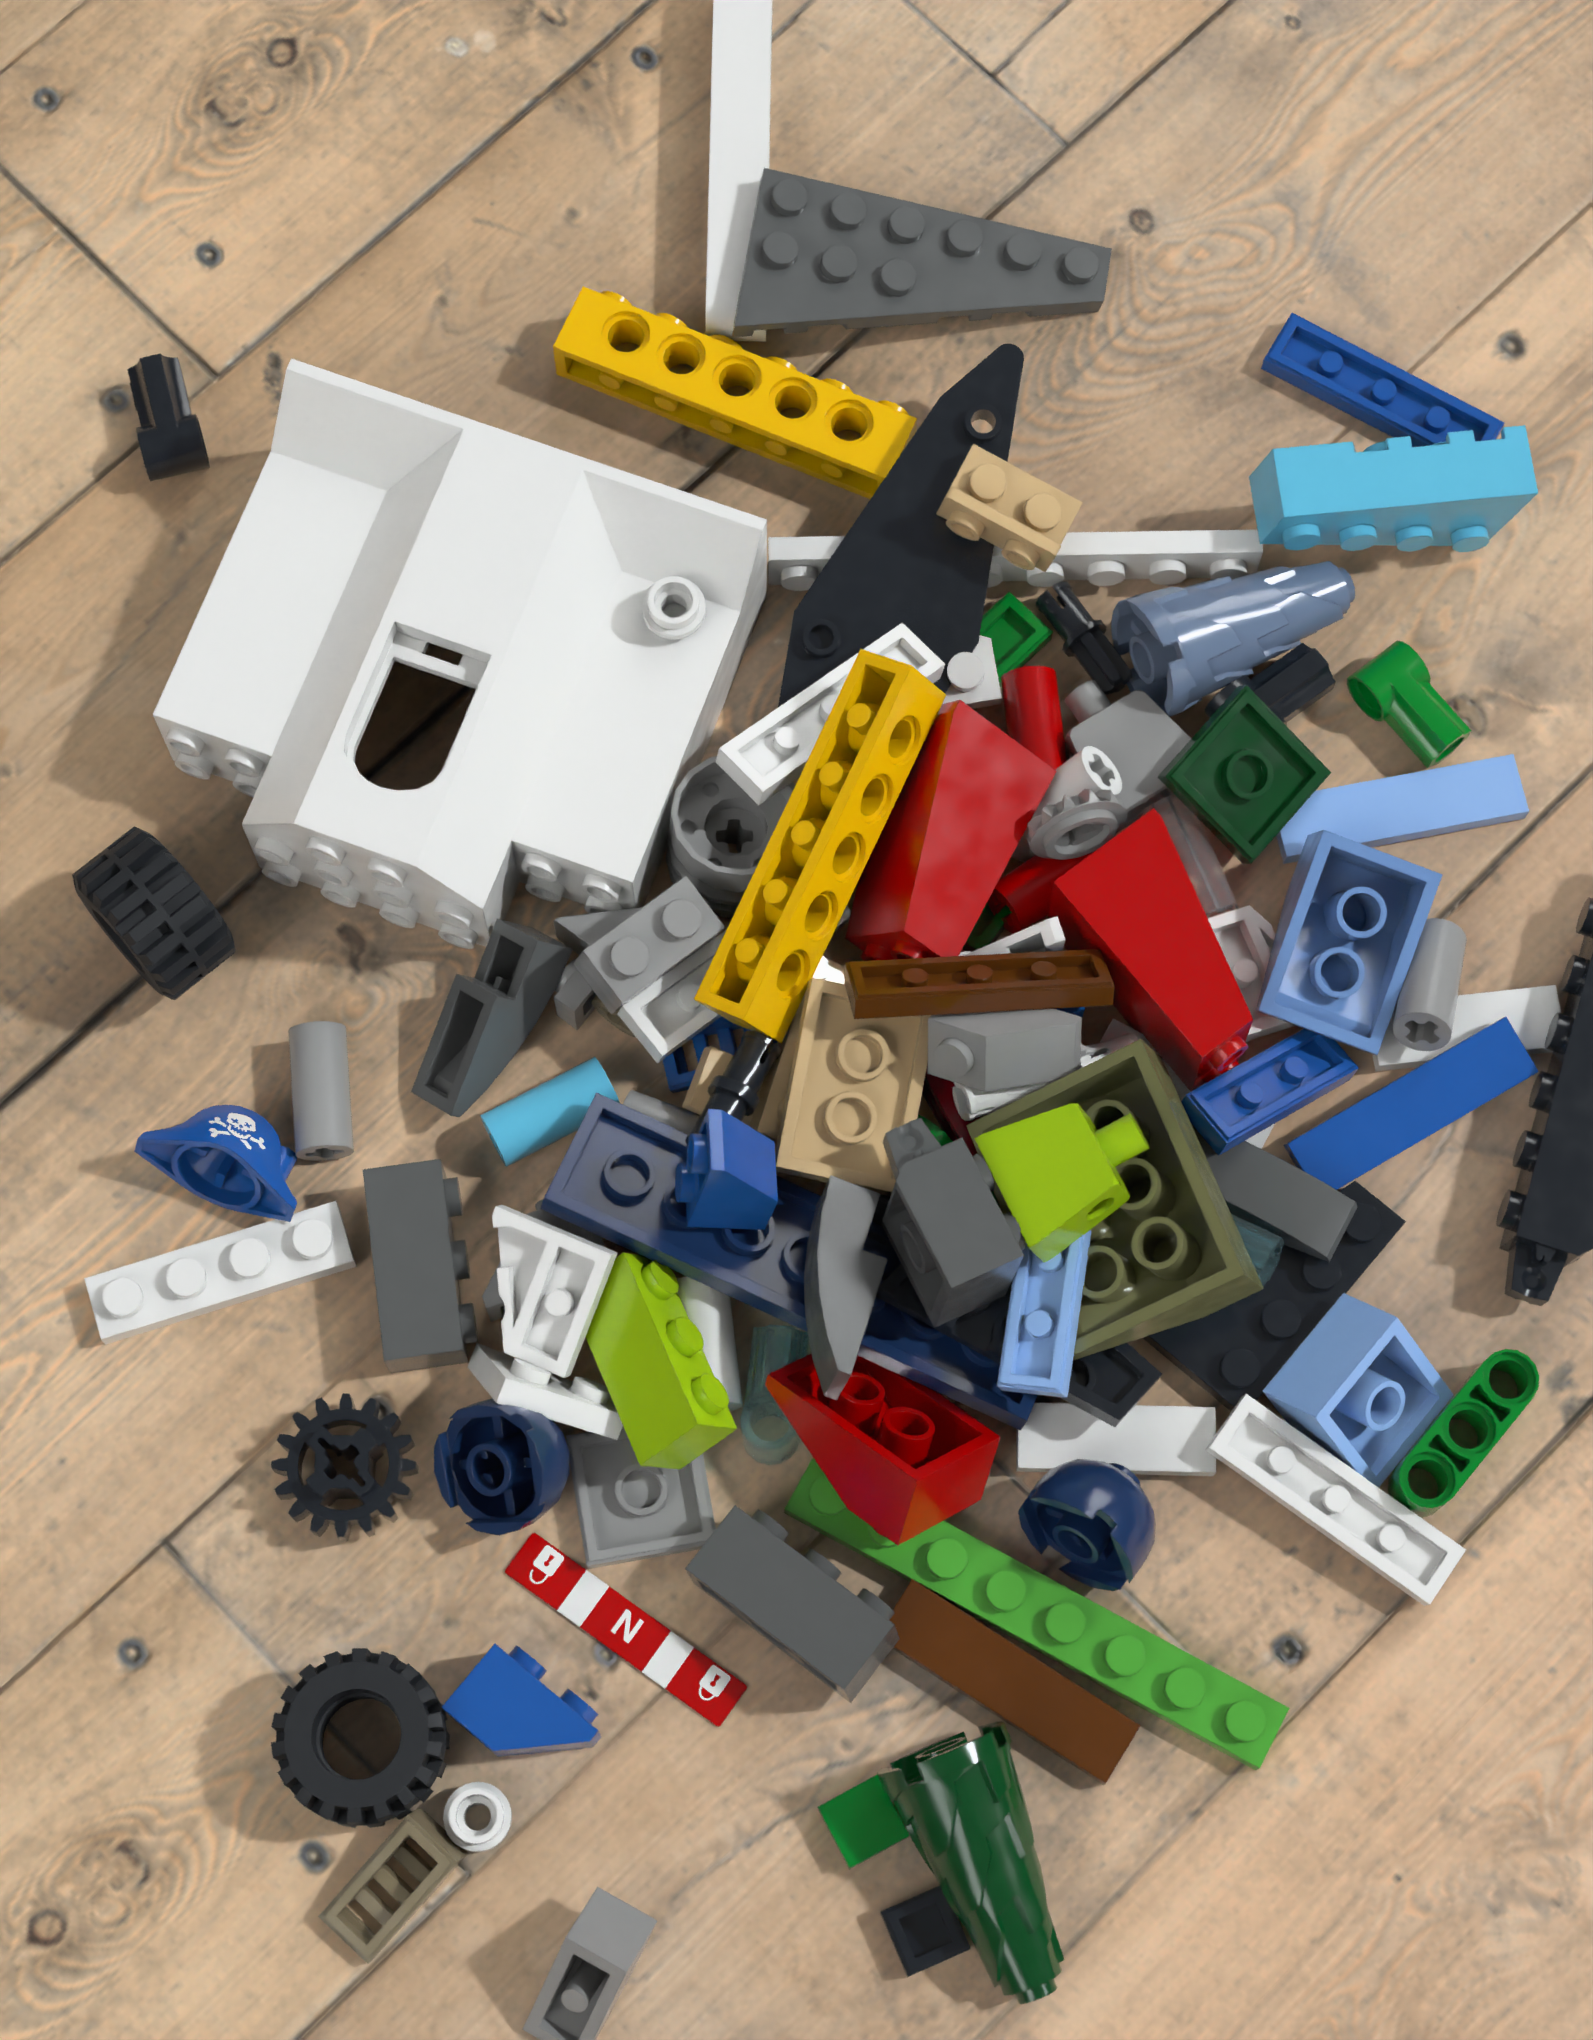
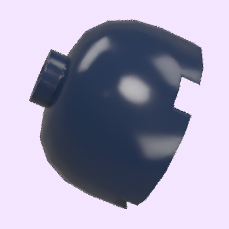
(501, 1465)
(1092, 1518)

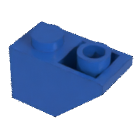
(727, 1175)
(517, 1713)

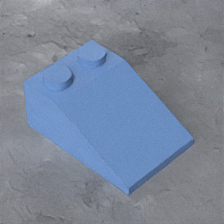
(1346, 940)

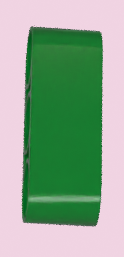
(1487, 1414)

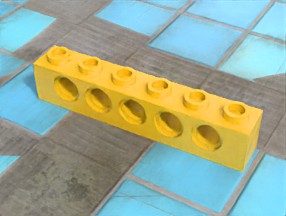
(698, 399)
(821, 845)

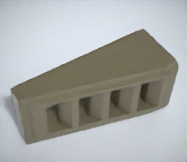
(435, 1842)

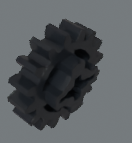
(365, 1447)

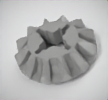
(1076, 825)

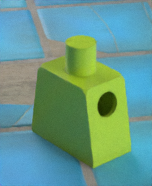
(1060, 1173)

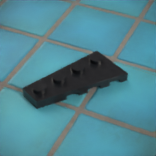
(1253, 1338)
(1100, 1383)

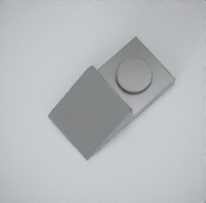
(578, 932)

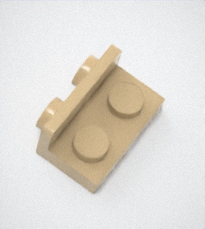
(1008, 510)

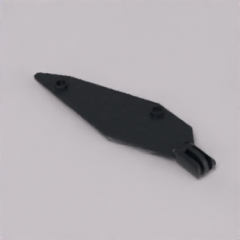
(900, 554)

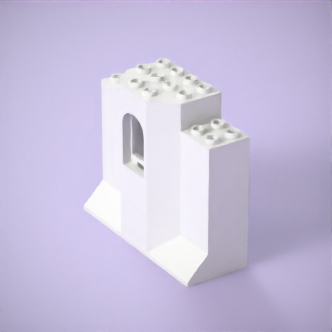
(533, 563)

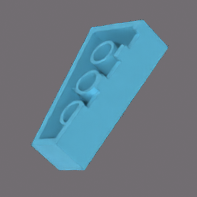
(1393, 492)

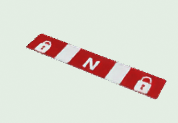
(626, 1629)

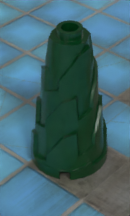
(978, 1841)

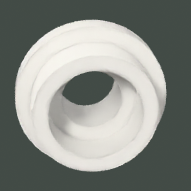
(669, 591)
(455, 1816)

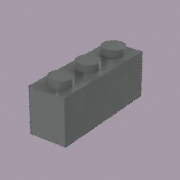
(418, 1265)
(795, 1601)

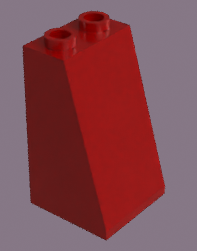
(946, 839)
(1158, 948)

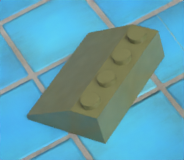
(1174, 1242)

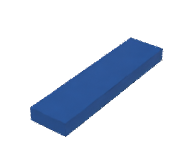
(1371, 387)
(1413, 1106)

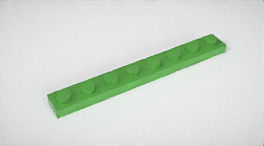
(1058, 1625)

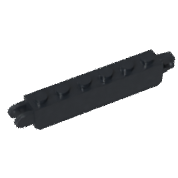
(1552, 1206)

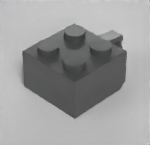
(948, 1224)

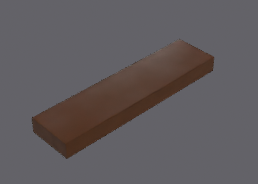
(978, 983)
(1011, 1683)

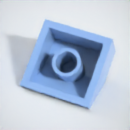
(1359, 1388)

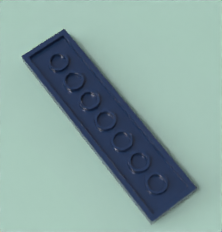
(623, 1189)

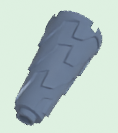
(1220, 629)

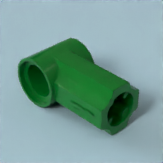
(1399, 691)

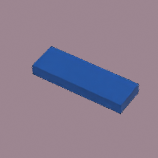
(1267, 1088)

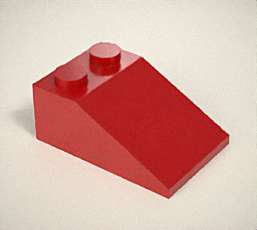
(888, 1445)

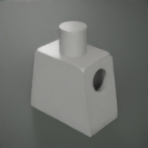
(1132, 735)

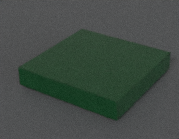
(1244, 774)

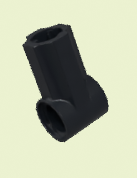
(168, 431)
(1286, 685)

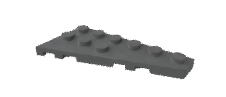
(885, 262)

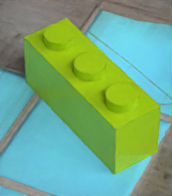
(656, 1366)

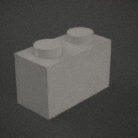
(648, 944)

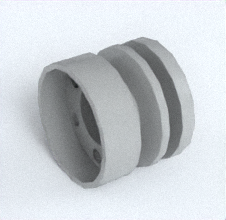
(706, 817)

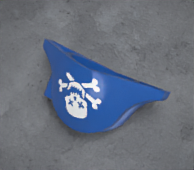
(226, 1159)

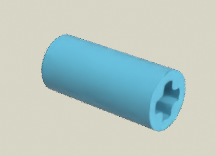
(546, 1111)

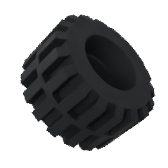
(154, 912)
(311, 1707)

